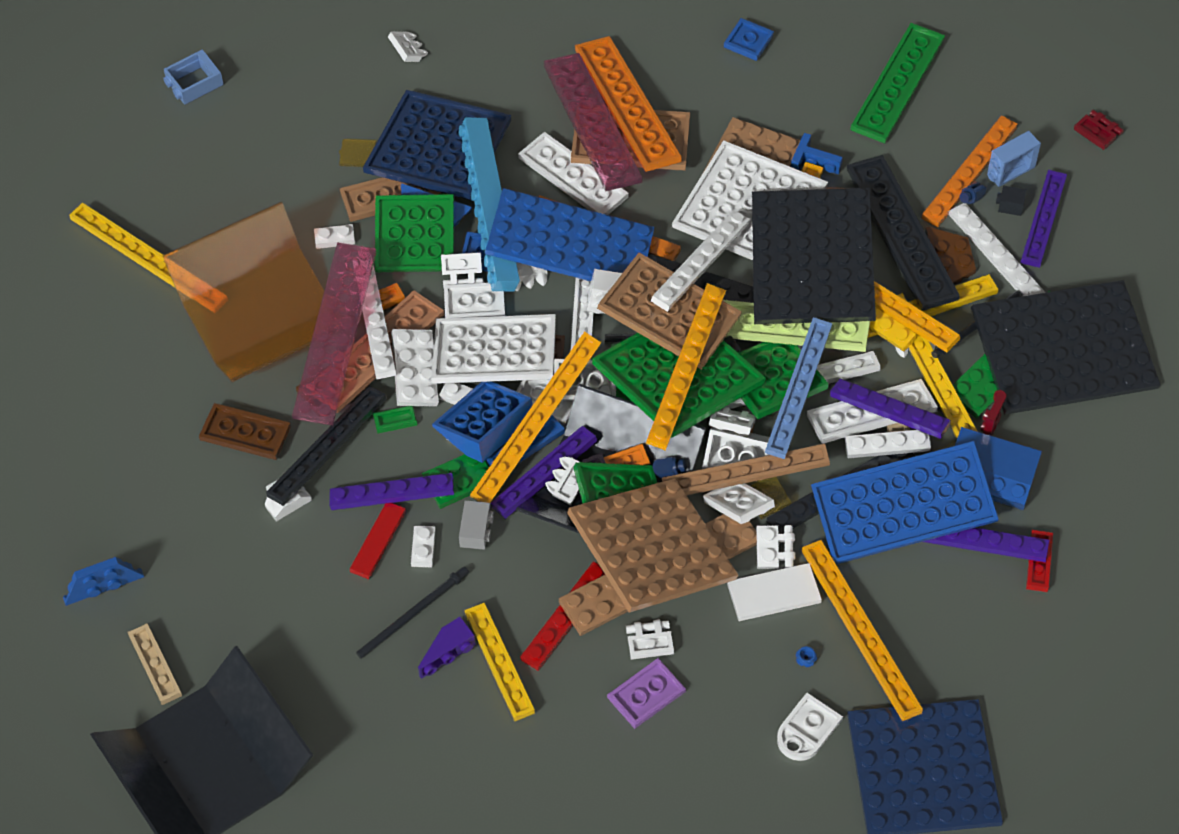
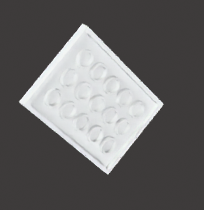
(494, 348)

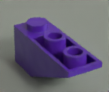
(449, 643)

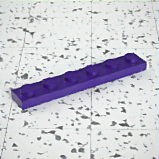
(1043, 218)
(890, 408)
(542, 472)
(391, 491)
(996, 543)

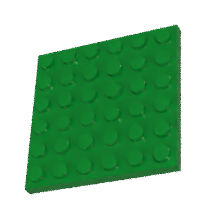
(645, 368)

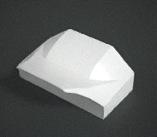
(278, 511)

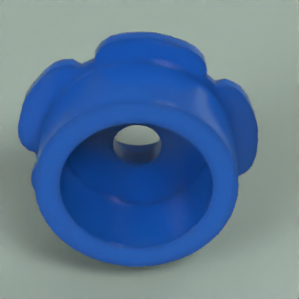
(806, 651)

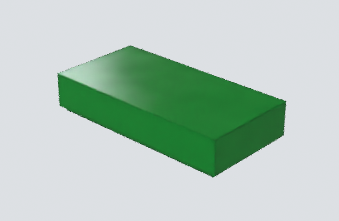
(395, 419)

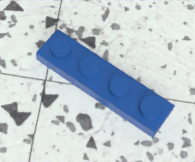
(548, 433)

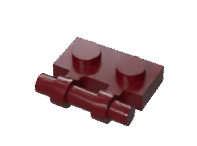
(1094, 131)

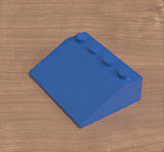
(483, 419)
(1006, 466)

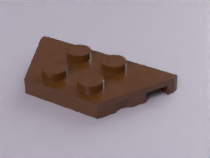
(953, 252)

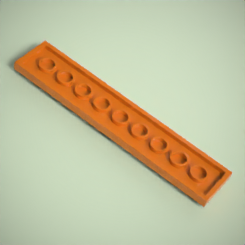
(628, 104)

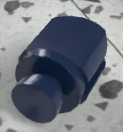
(972, 193)
(668, 467)

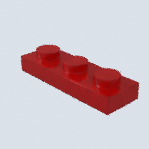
(1039, 572)

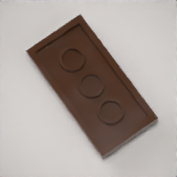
(245, 431)

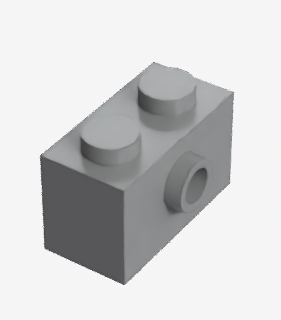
(475, 524)

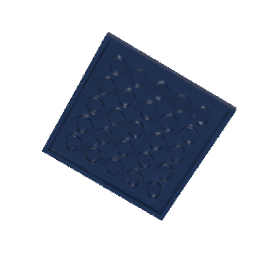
(425, 146)
(924, 770)

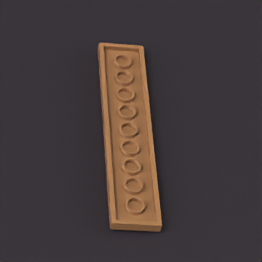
(599, 602)

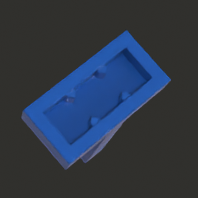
(804, 153)

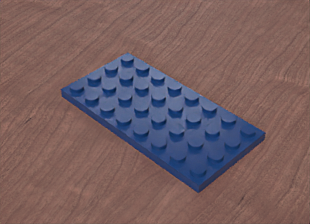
(564, 236)
(904, 502)

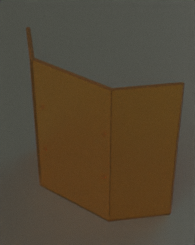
(248, 292)

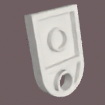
(809, 727)

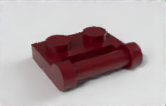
(993, 416)

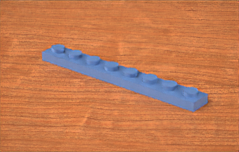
(798, 388)

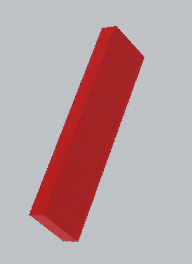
(377, 540)

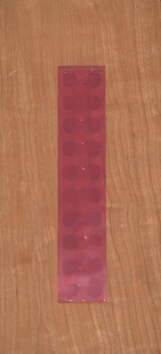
(592, 122)
(334, 334)

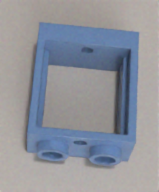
(188, 65)
(1013, 158)

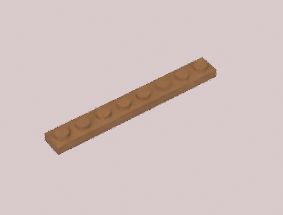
(752, 470)

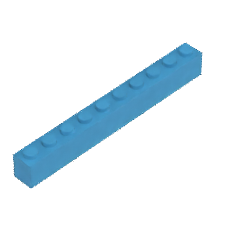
(486, 195)

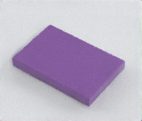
(646, 693)

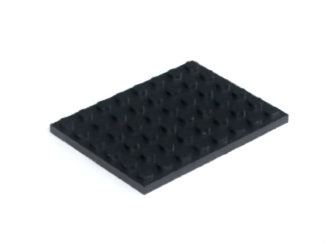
(812, 256)
(1065, 346)

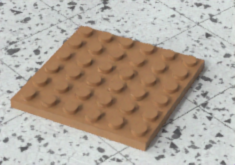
(652, 544)

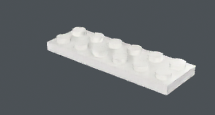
(575, 179)
(843, 419)

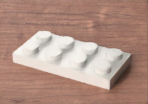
(413, 367)

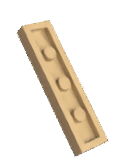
(154, 664)

